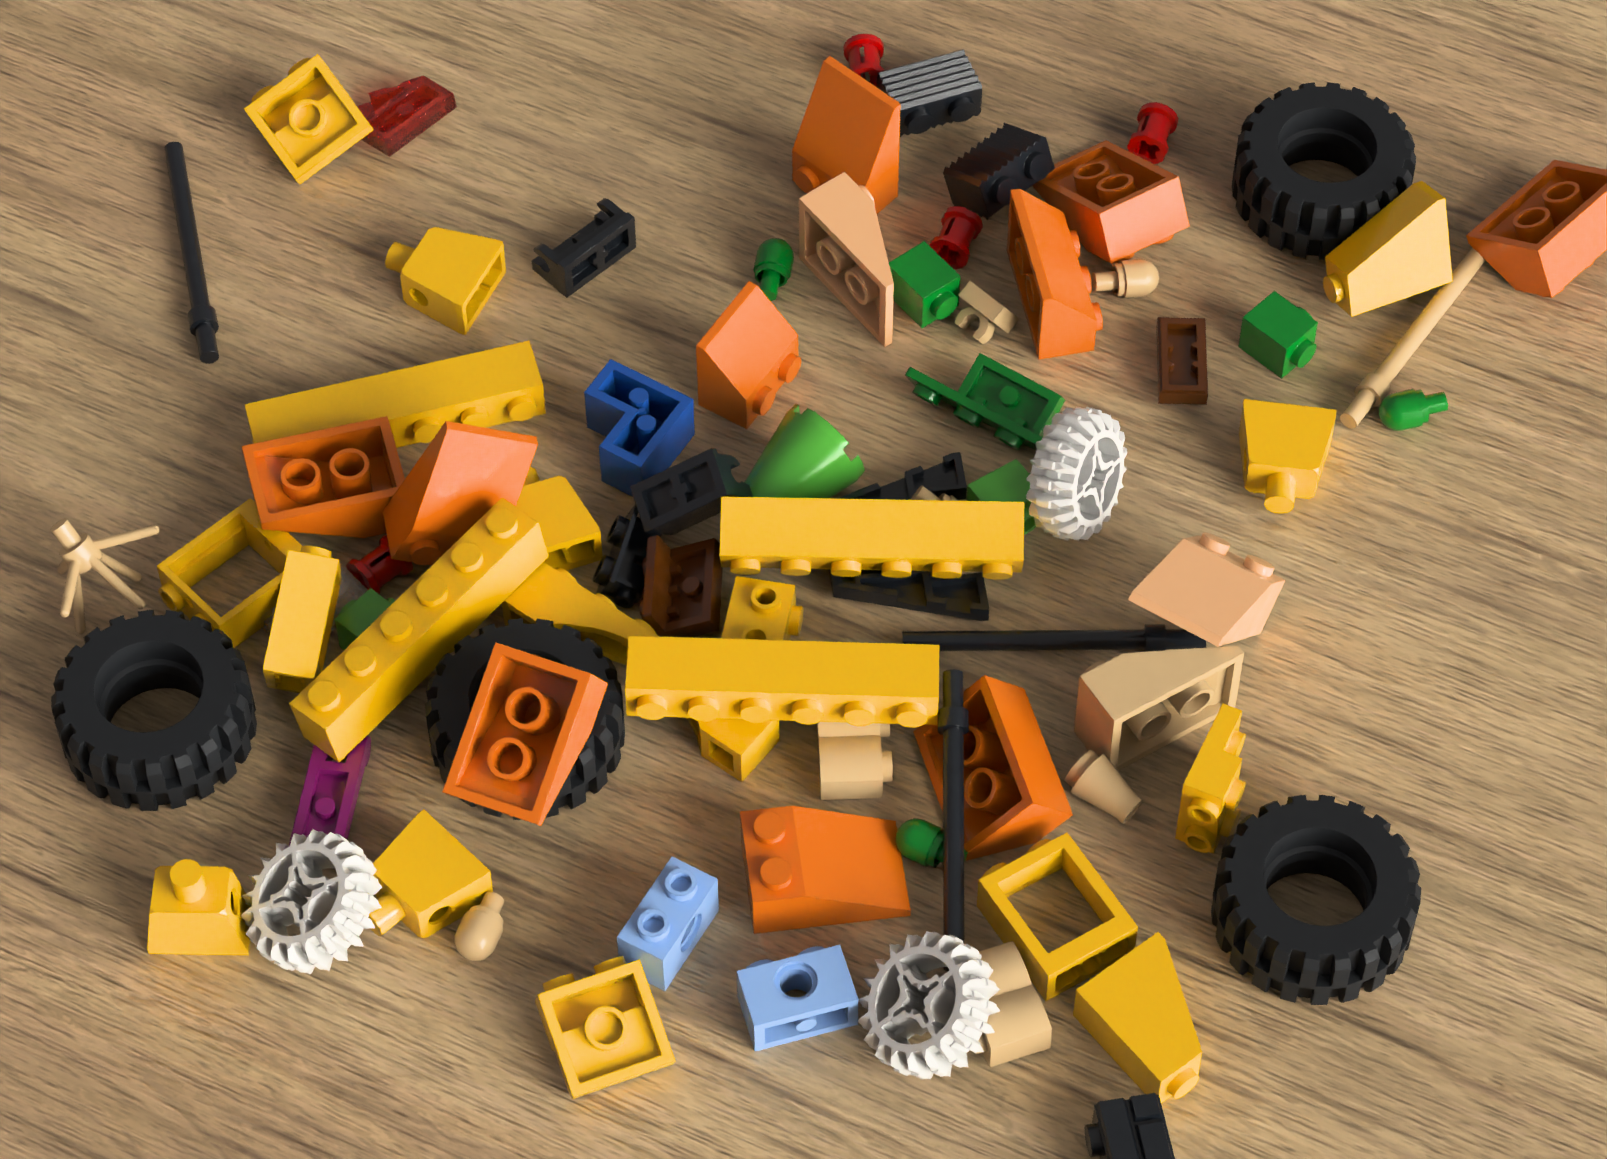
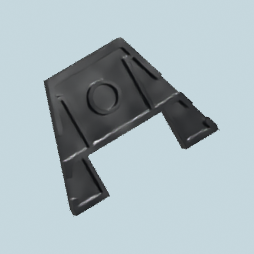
(954, 597)

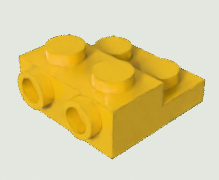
(308, 118)
(1213, 785)
(604, 1026)

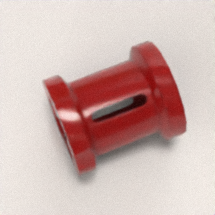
(871, 61)
(1154, 127)
(956, 235)
(377, 567)

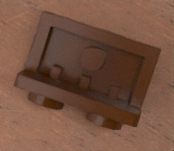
(682, 588)

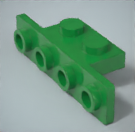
(997, 398)

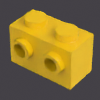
(762, 611)

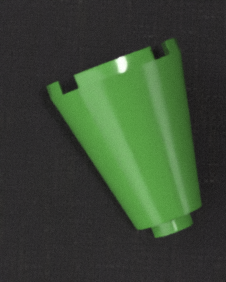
(804, 460)

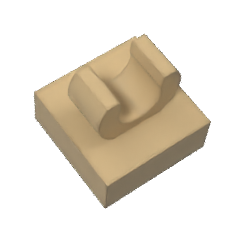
(985, 309)

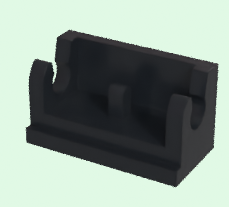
(588, 250)
(687, 492)

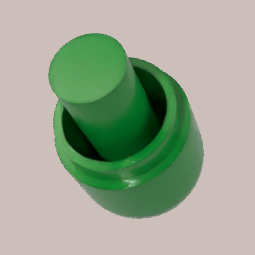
(773, 265)
(1410, 408)
(921, 842)

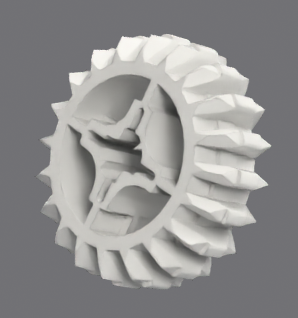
(1076, 473)
(325, 909)
(946, 1006)

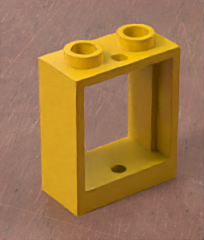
(209, 552)
(302, 619)
(1082, 956)

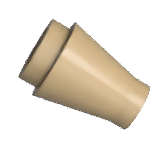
(1100, 784)

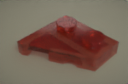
(404, 112)

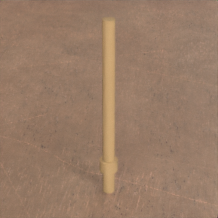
(1376, 385)

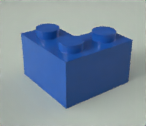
(641, 421)

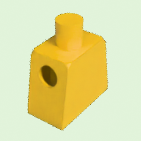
(449, 275)
(1284, 450)
(565, 522)
(427, 879)
(197, 911)

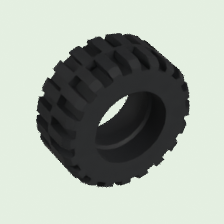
(1319, 126)
(143, 657)
(459, 677)
(1328, 842)

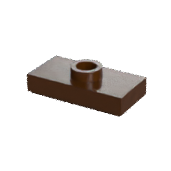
(1182, 361)

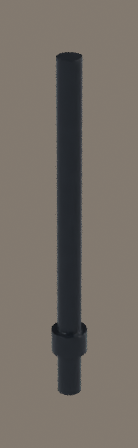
(202, 316)
(1151, 638)
(953, 725)

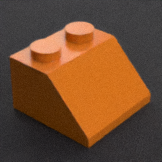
(746, 358)

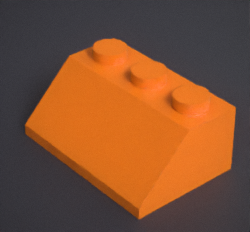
(1547, 229)
(1050, 278)
(1008, 771)

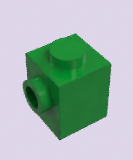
(924, 285)
(1278, 335)

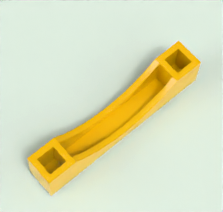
(557, 597)

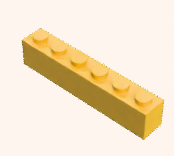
(465, 389)
(872, 536)
(419, 630)
(782, 680)

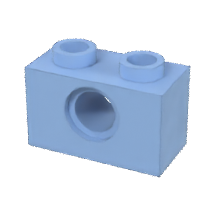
(669, 921)
(782, 1019)

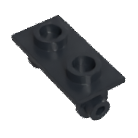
(617, 572)

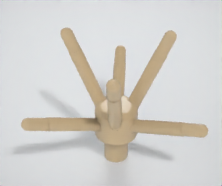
(83, 554)

